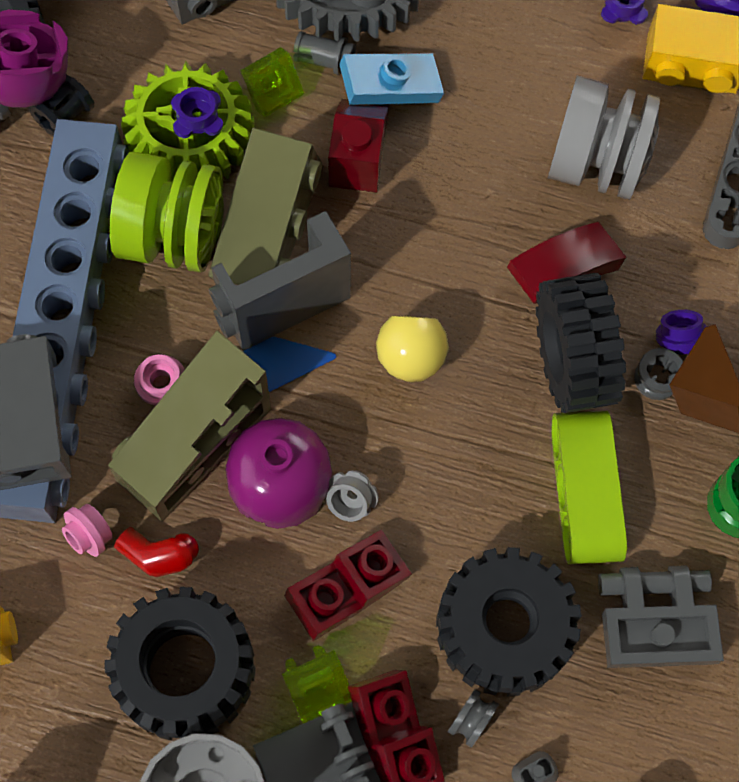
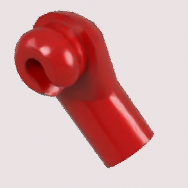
(159, 557)

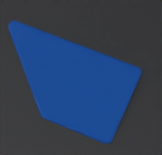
(286, 360)

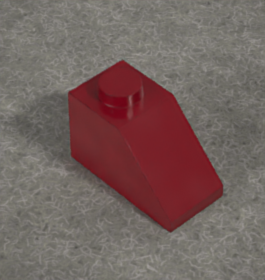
(357, 146)

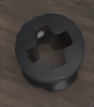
(77, 100)

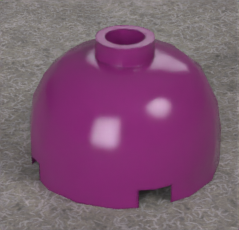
(30, 59)
(278, 472)

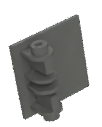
(319, 751)

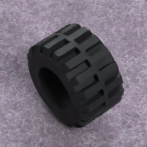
(152, 627)

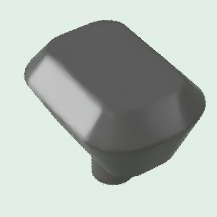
(536, 768)

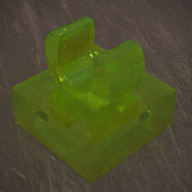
(272, 81)
(316, 684)

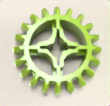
(151, 120)

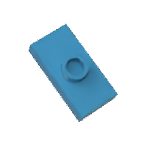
(391, 78)

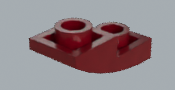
(567, 255)
(347, 584)
(392, 730)

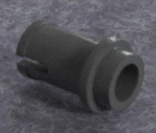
(322, 50)

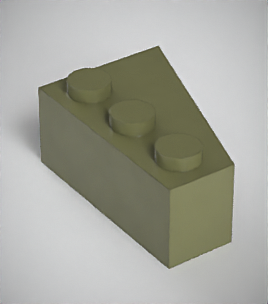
(267, 205)
(192, 426)

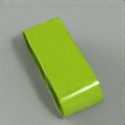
(588, 487)

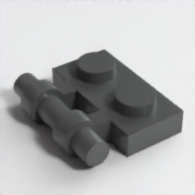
(663, 634)

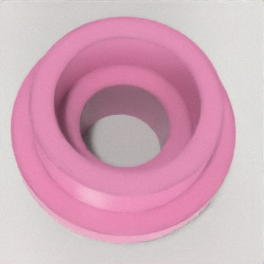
(152, 368)
(86, 530)

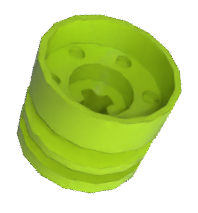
(155, 211)

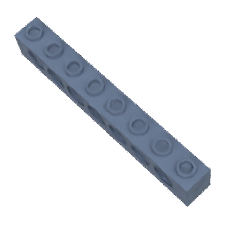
(76, 152)

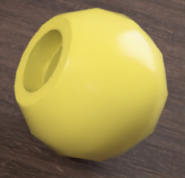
(412, 347)

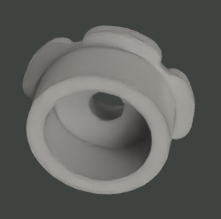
(346, 504)

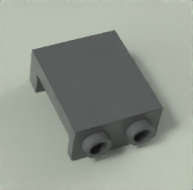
(286, 292)
(29, 414)

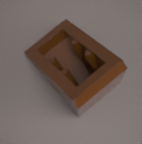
(707, 383)

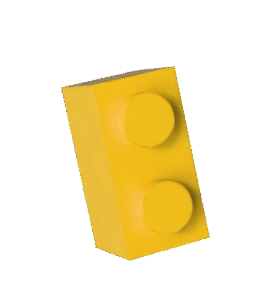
(693, 49)

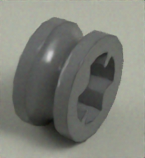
(647, 385)
(473, 718)

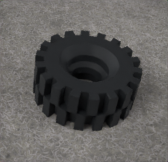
(580, 342)
(501, 664)

